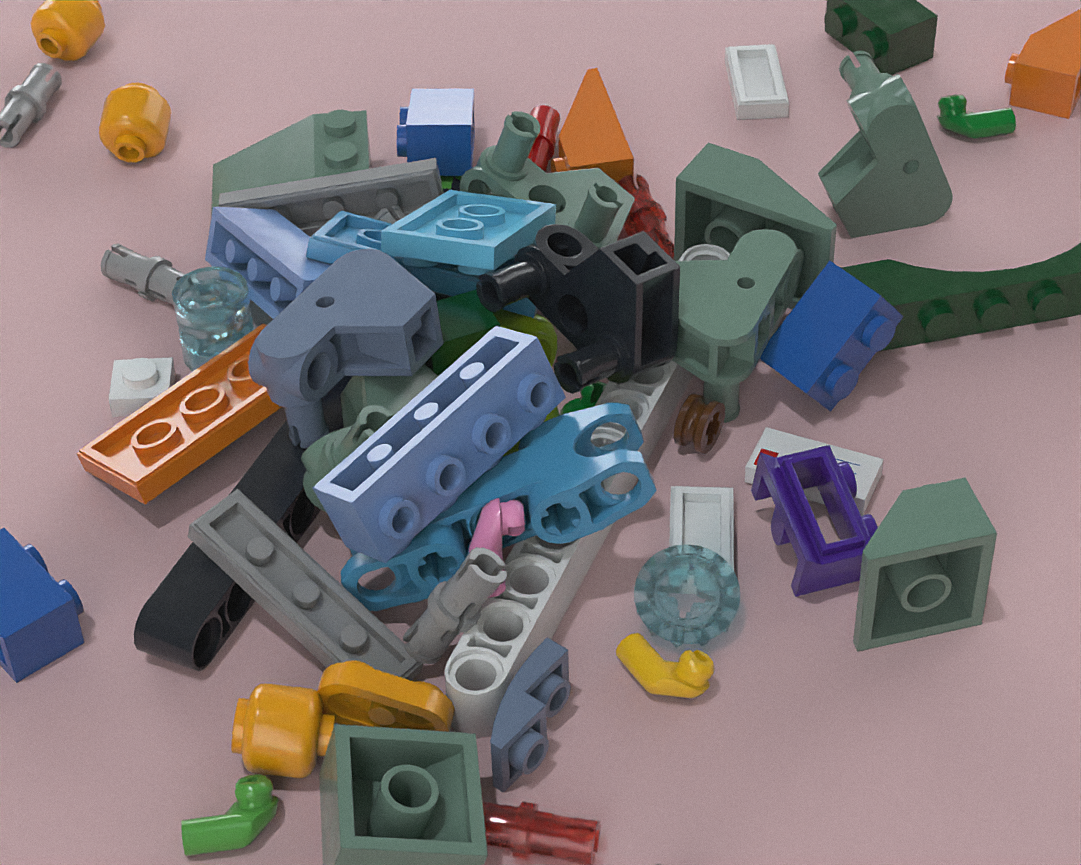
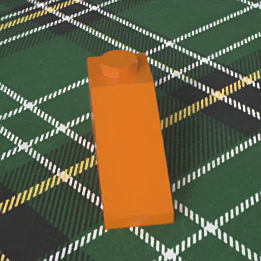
(1048, 69)
(593, 133)

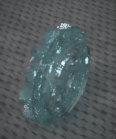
(668, 573)

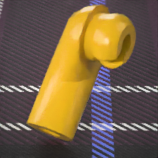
(662, 677)

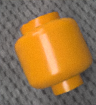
(67, 27)
(135, 120)
(281, 730)

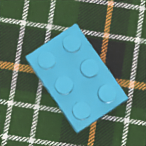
(466, 231)

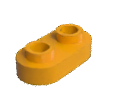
(379, 699)

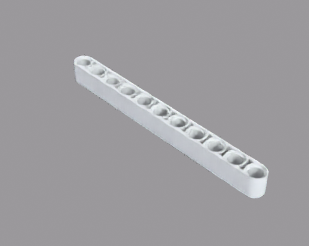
(546, 574)

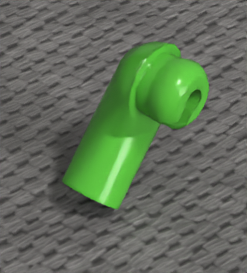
(239, 824)

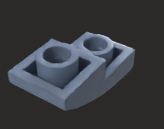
(520, 724)

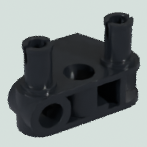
(607, 301)

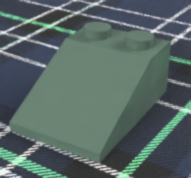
(306, 150)
(733, 194)

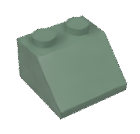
(925, 566)
(401, 798)

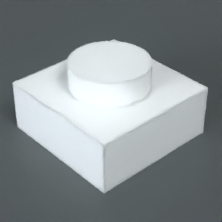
(138, 382)

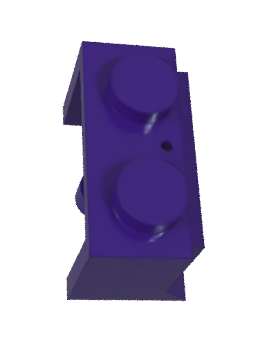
(793, 521)

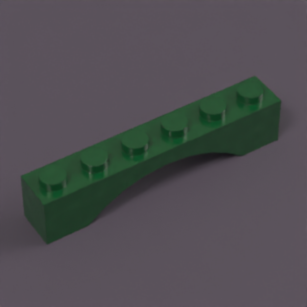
(967, 303)

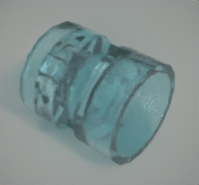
(211, 312)

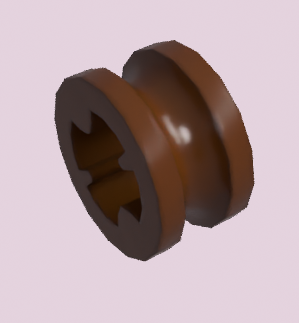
(699, 423)

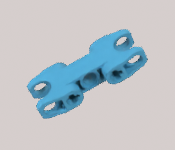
(553, 477)

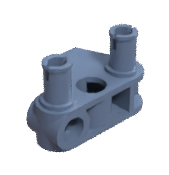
(351, 321)

